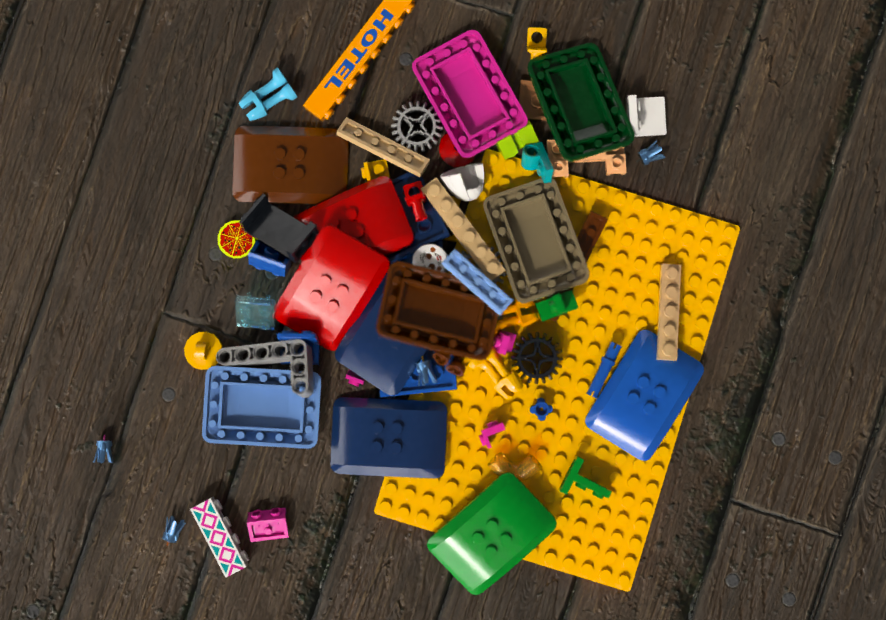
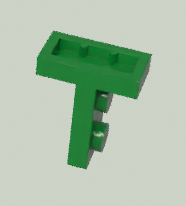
(556, 305)
(582, 482)

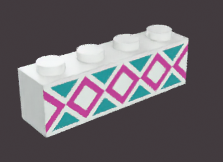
(220, 537)

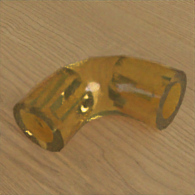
(522, 470)

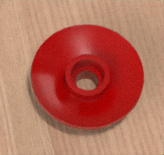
(450, 155)

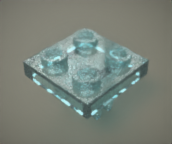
(255, 312)

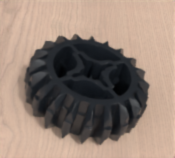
(537, 349)

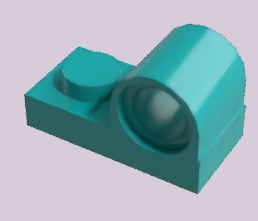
(535, 158)

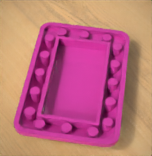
(469, 93)

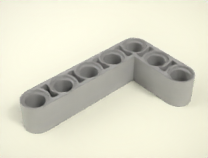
(273, 348)

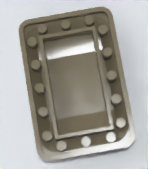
(536, 240)

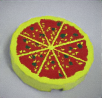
(234, 240)

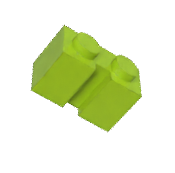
(512, 143)

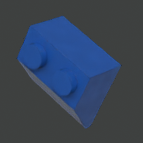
(267, 259)

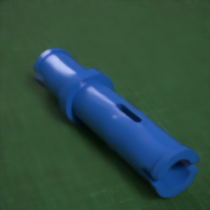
(604, 369)

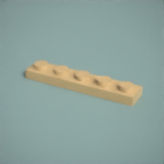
(383, 147)
(668, 312)

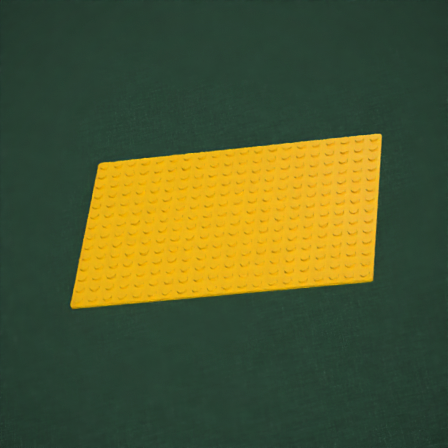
(621, 297)

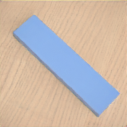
(477, 282)

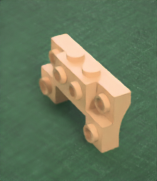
(614, 160)

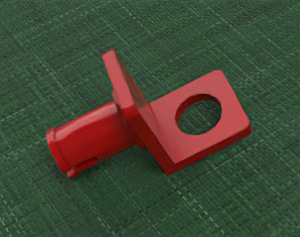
(416, 201)

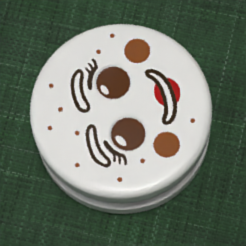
(430, 257)

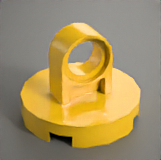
(202, 350)

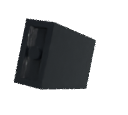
(278, 229)

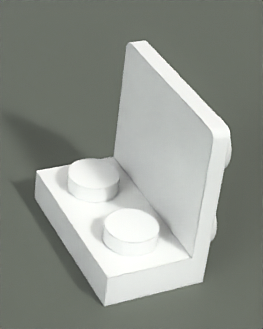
(646, 115)

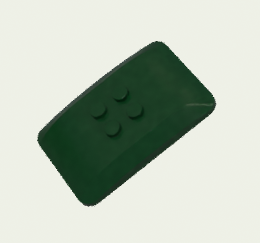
(580, 102)

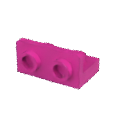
(267, 524)

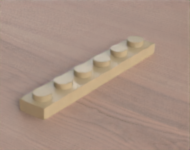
(462, 229)

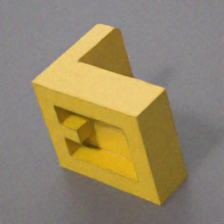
(375, 169)

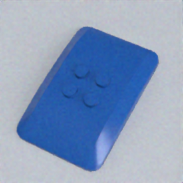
(643, 397)

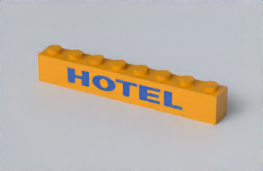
(356, 57)

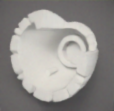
(465, 182)

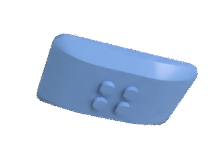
(259, 408)

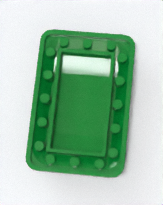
(492, 533)

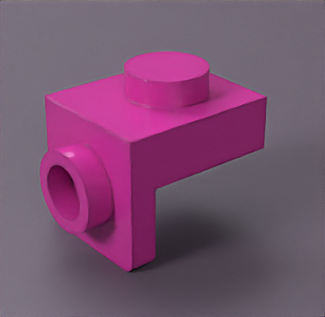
(504, 342)
(493, 428)

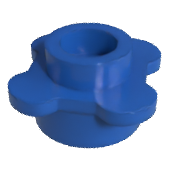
(541, 414)

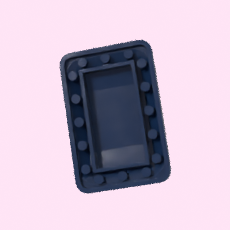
(375, 358)
(389, 437)

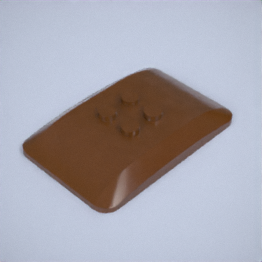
(289, 164)
(435, 312)

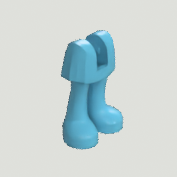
(255, 97)

